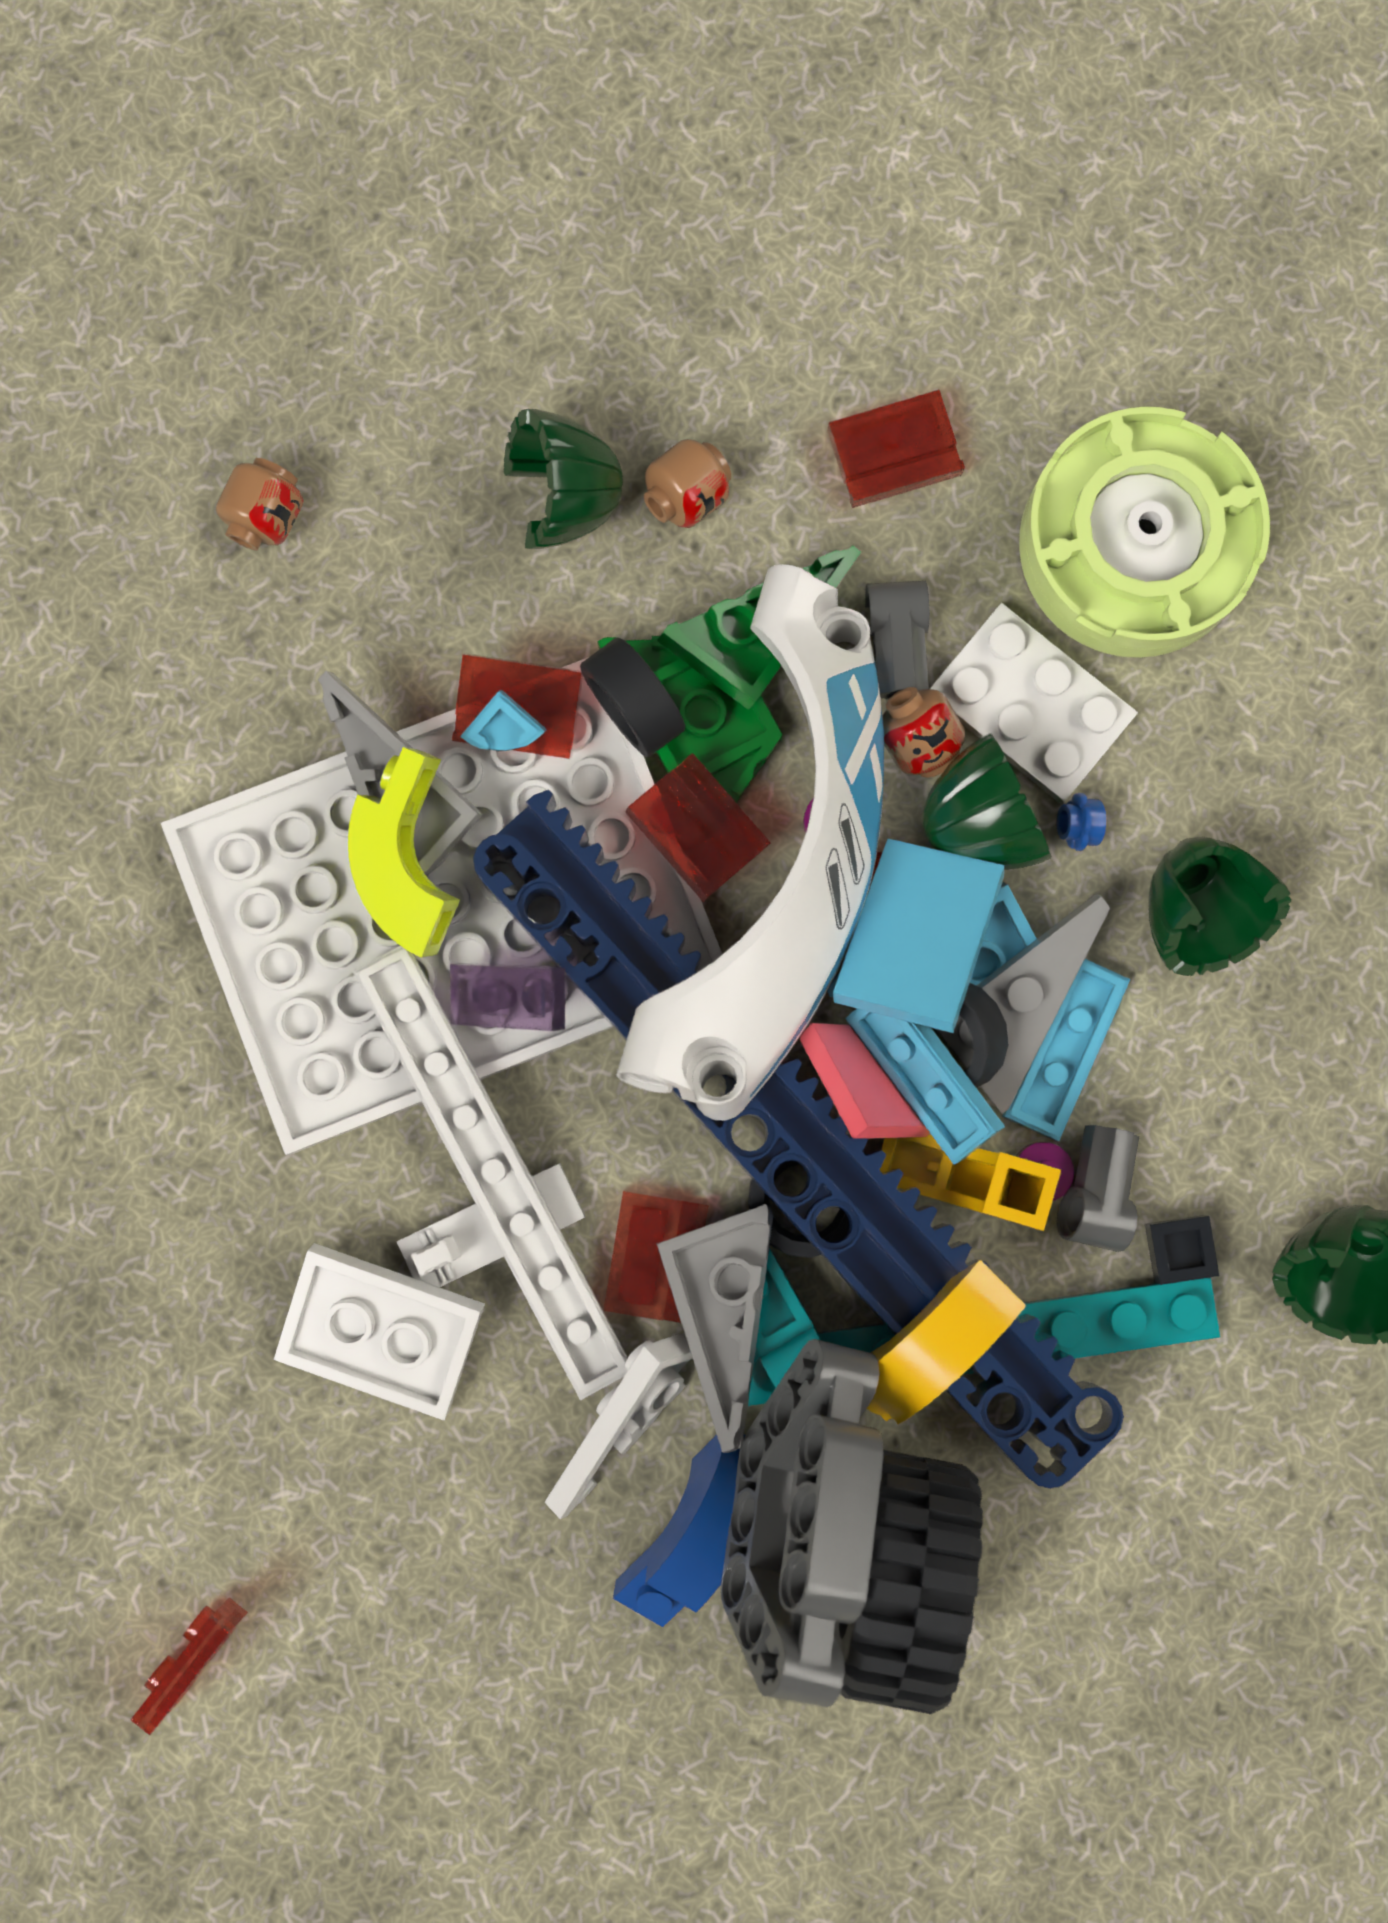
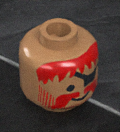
(687, 483)
(259, 504)
(922, 731)

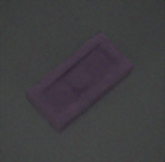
(507, 996)

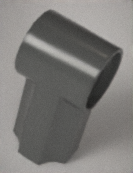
(898, 630)
(1099, 1204)

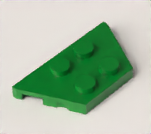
(718, 729)

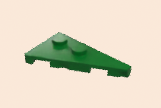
(727, 649)

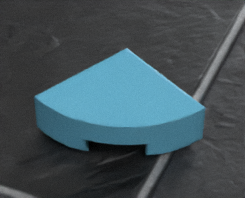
(503, 726)

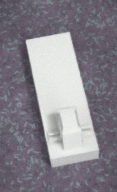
(465, 1241)

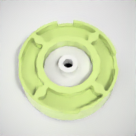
(1143, 532)

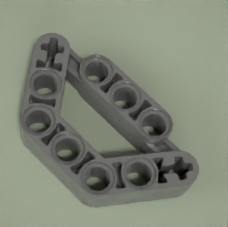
(804, 1523)

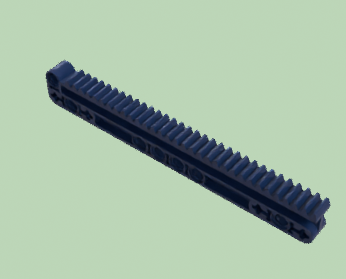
(889, 1245)

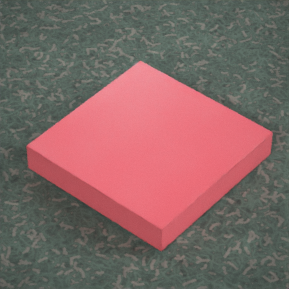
(859, 1085)

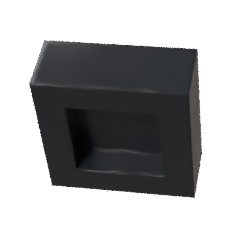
(1181, 1249)

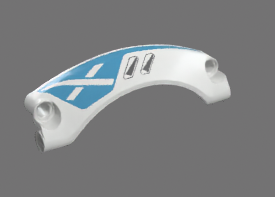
(764, 990)

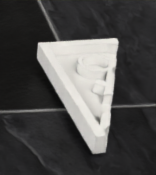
(624, 1415)

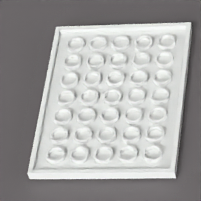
(291, 929)

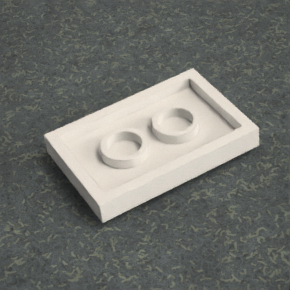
(1034, 702)
(378, 1331)

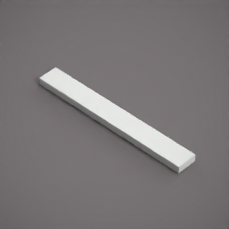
(493, 1171)

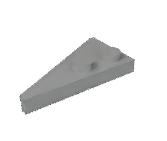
(369, 747)
(1030, 995)
(719, 1295)

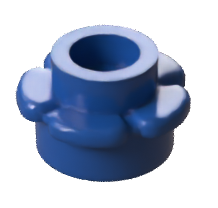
(1081, 822)

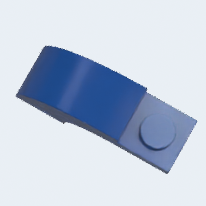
(689, 1554)

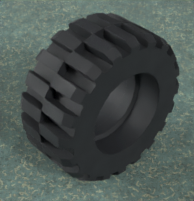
(920, 1587)

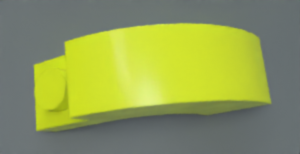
(386, 862)

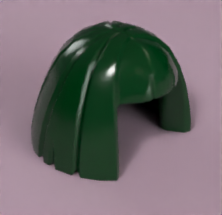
(578, 470)
(981, 813)
(1212, 905)
(1339, 1274)

